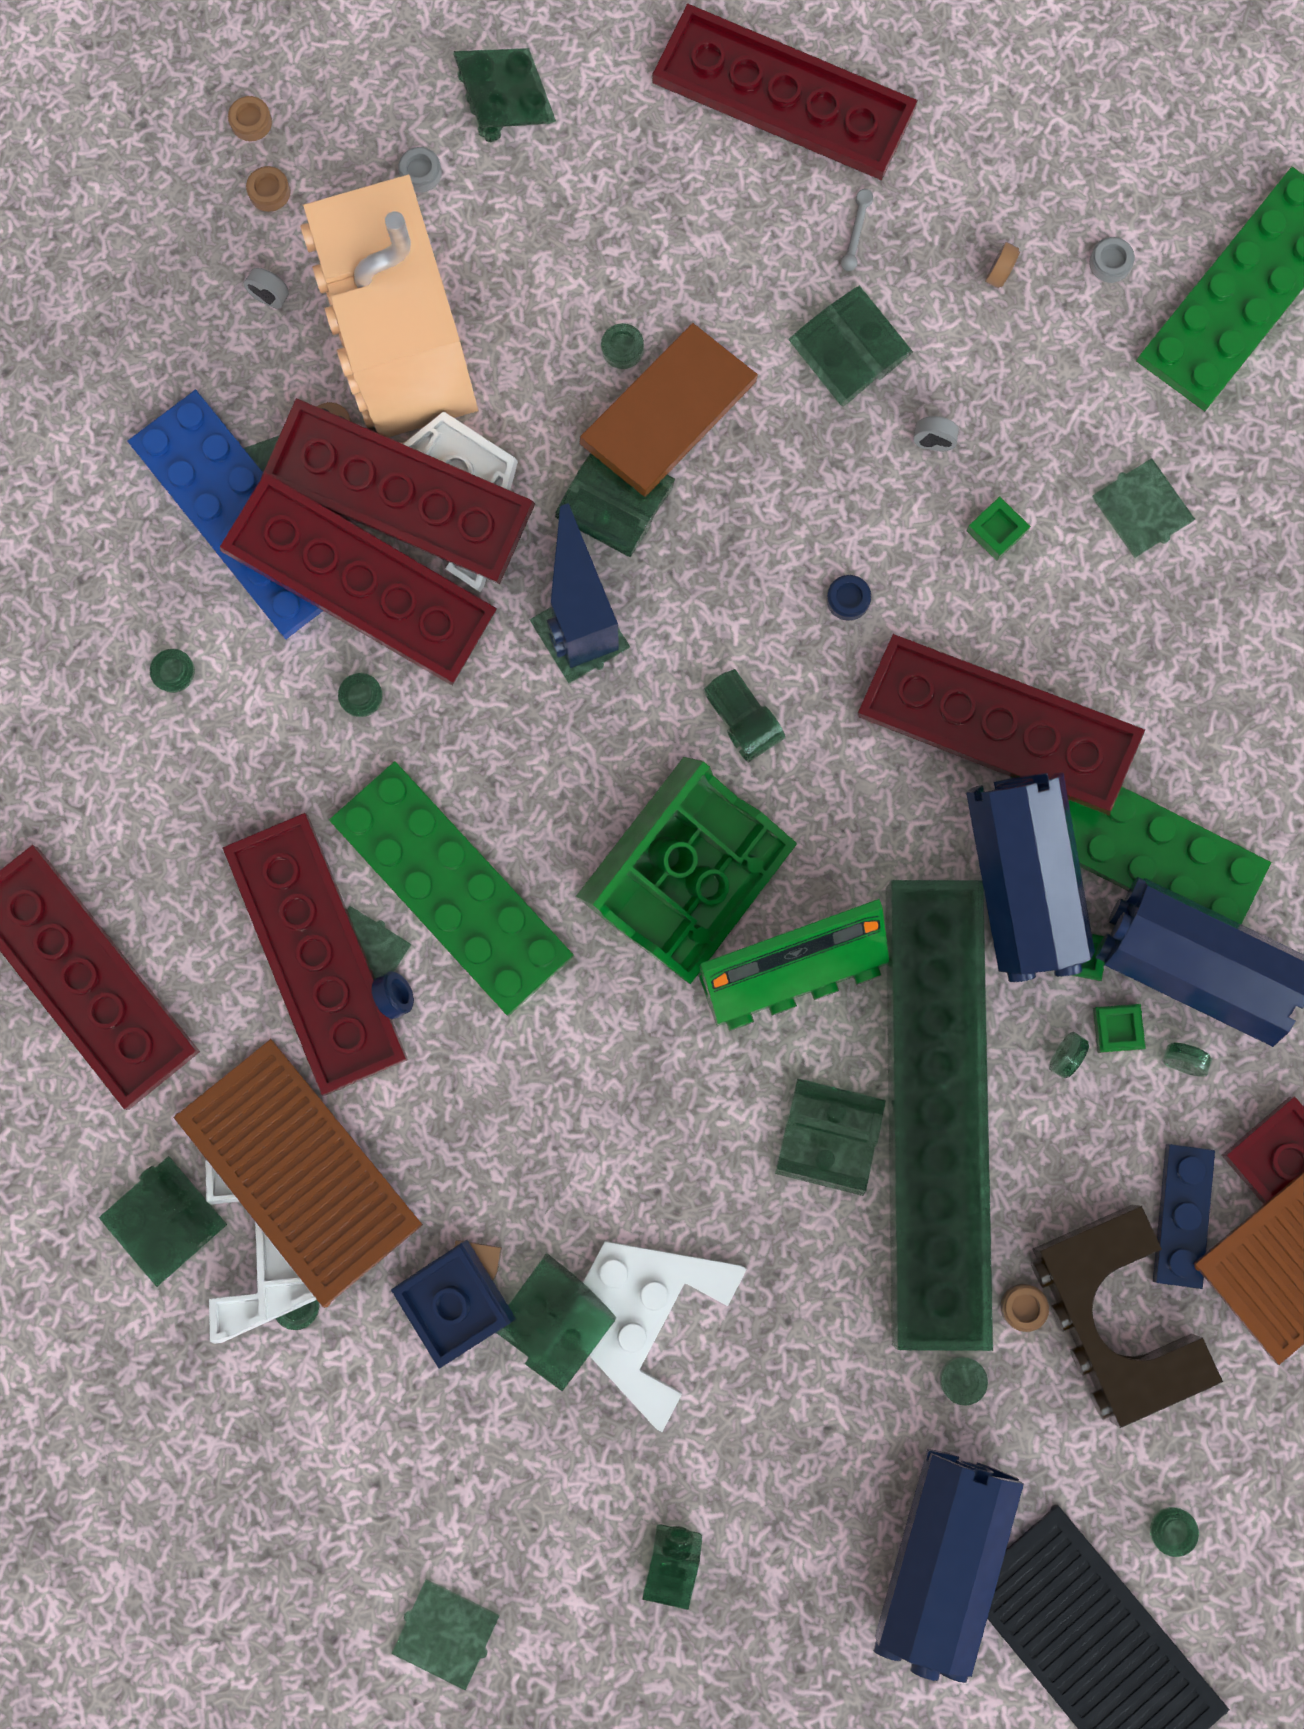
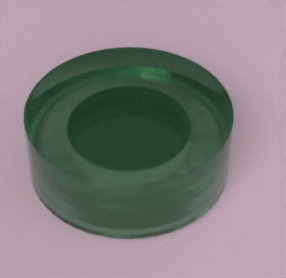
(622, 346)
(1069, 1055)
(1187, 1059)
(963, 1380)

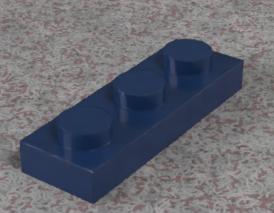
(1183, 1215)

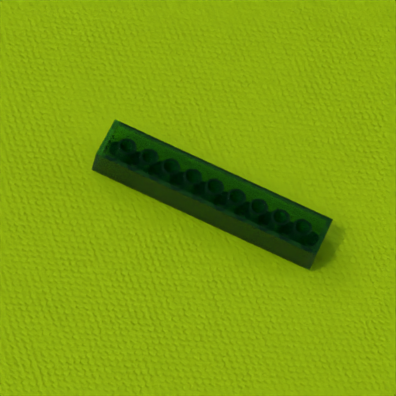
(938, 1117)

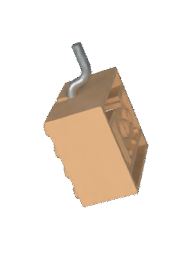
(388, 307)

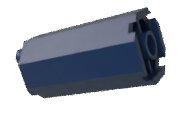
(1031, 876)
(1205, 961)
(947, 1566)

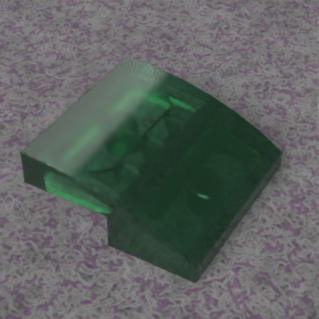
(850, 345)
(611, 507)
(830, 1137)
(556, 1322)

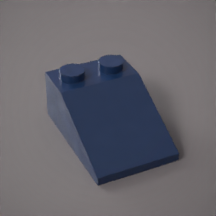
(582, 616)

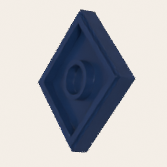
(453, 1304)

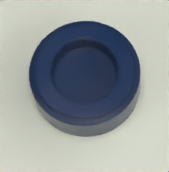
(848, 597)
(392, 995)

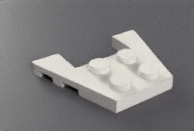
(467, 450)
(277, 1283)
(640, 1292)

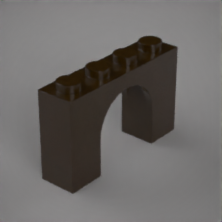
(1124, 1385)

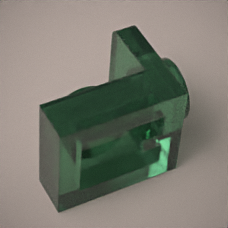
(673, 1566)

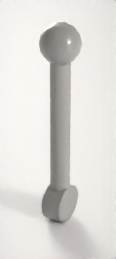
(864, 199)

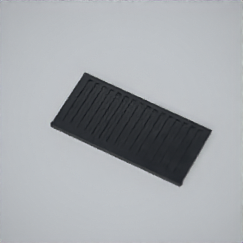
(1093, 1637)

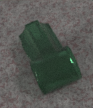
(748, 723)

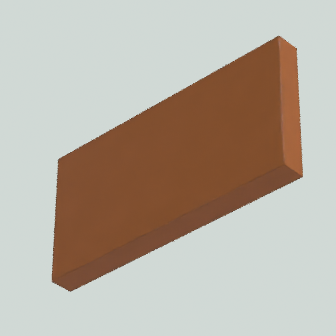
(668, 409)

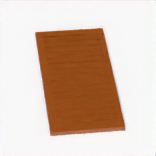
(298, 1172)
(1262, 1271)

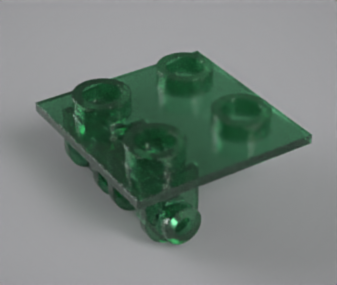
(503, 89)
(162, 1221)

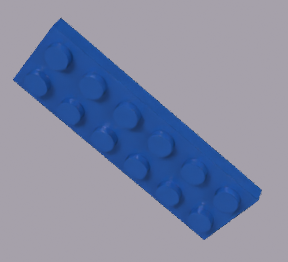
(211, 484)

